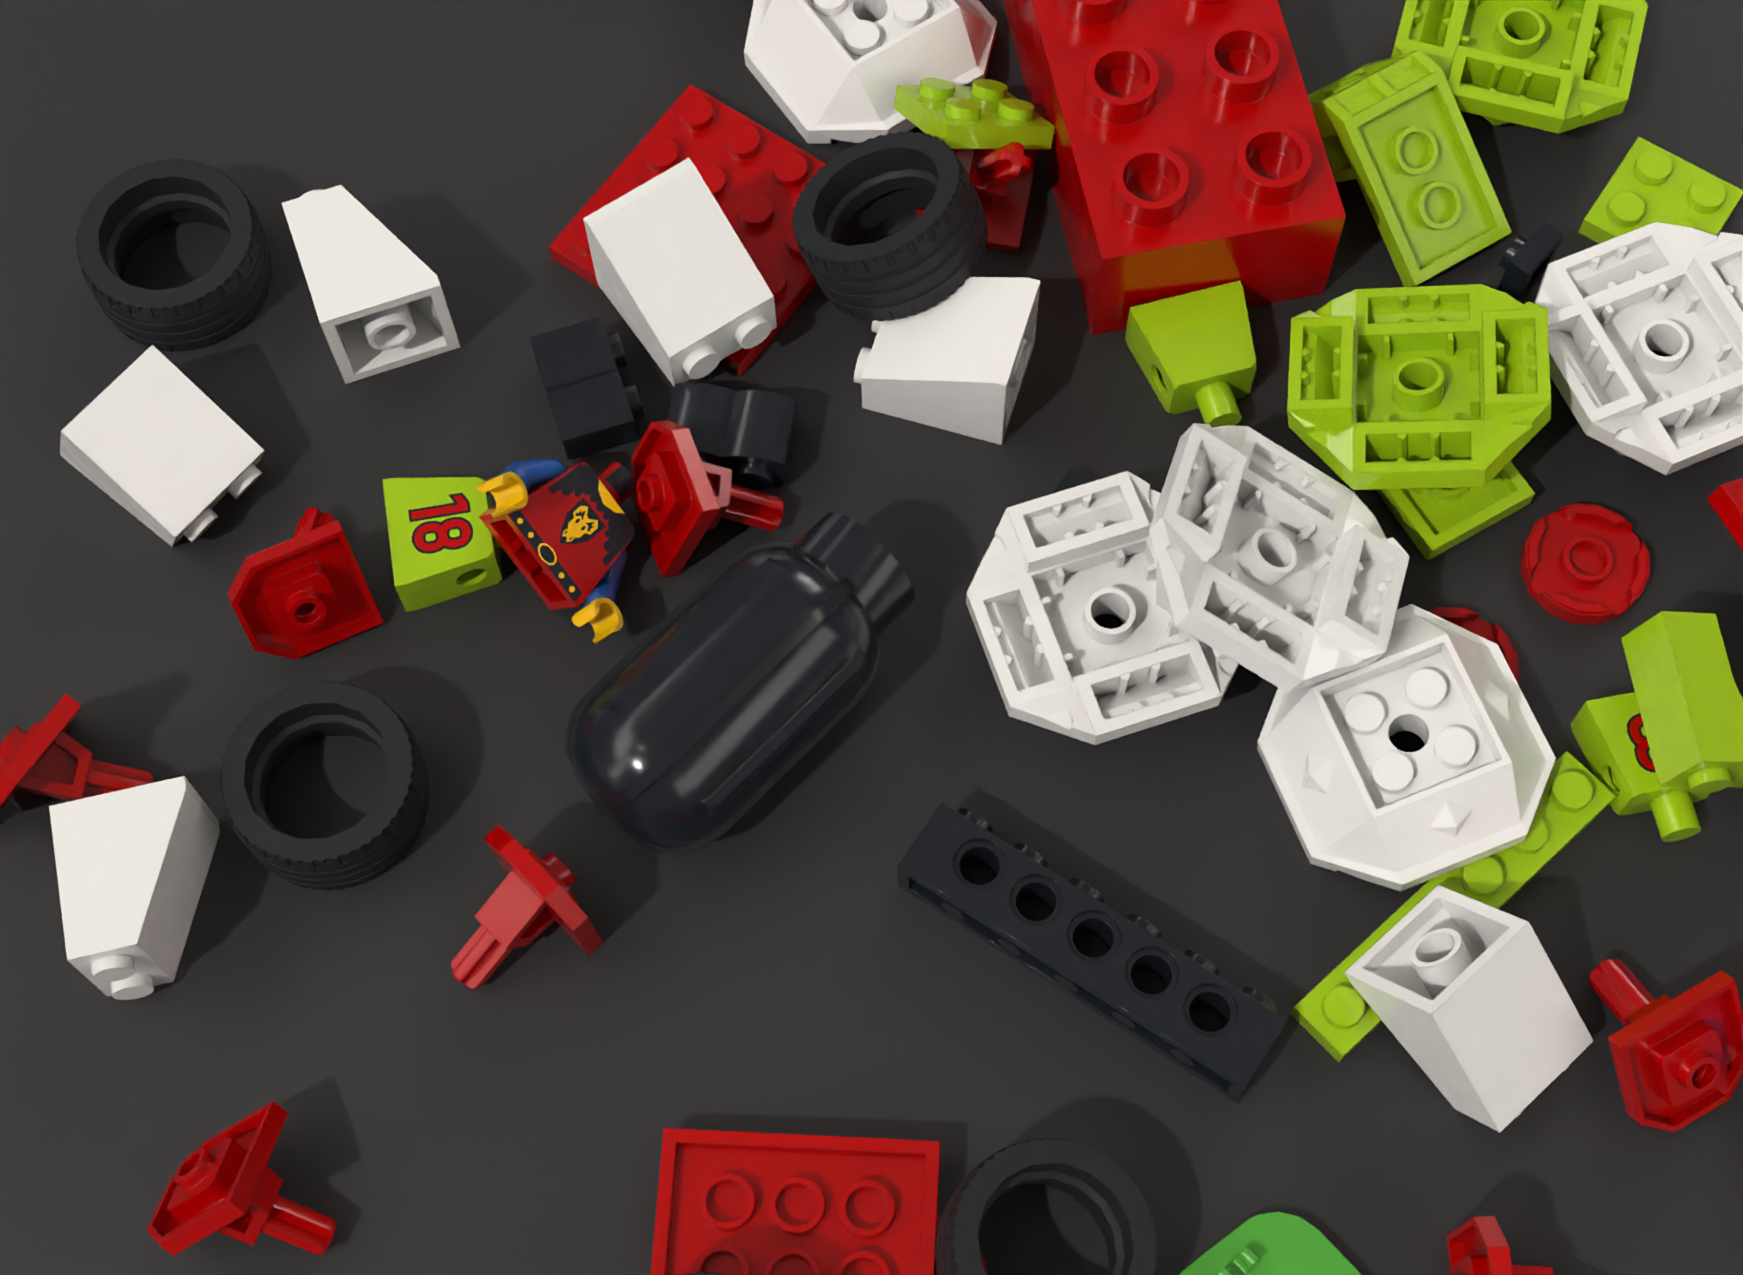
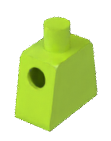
(1196, 351)

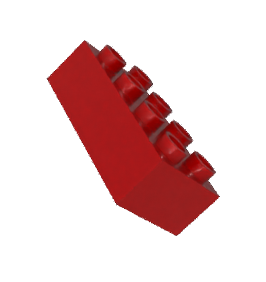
(1179, 149)

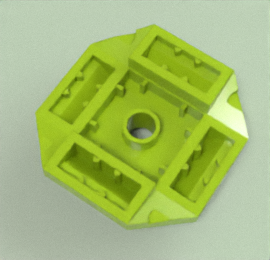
(1530, 59)
(1419, 384)

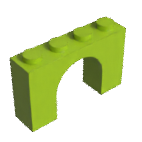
(1687, 700)

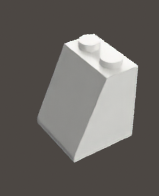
(679, 274)
(367, 286)
(956, 360)
(161, 448)
(131, 881)
(1473, 1004)

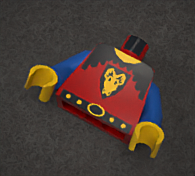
(566, 534)

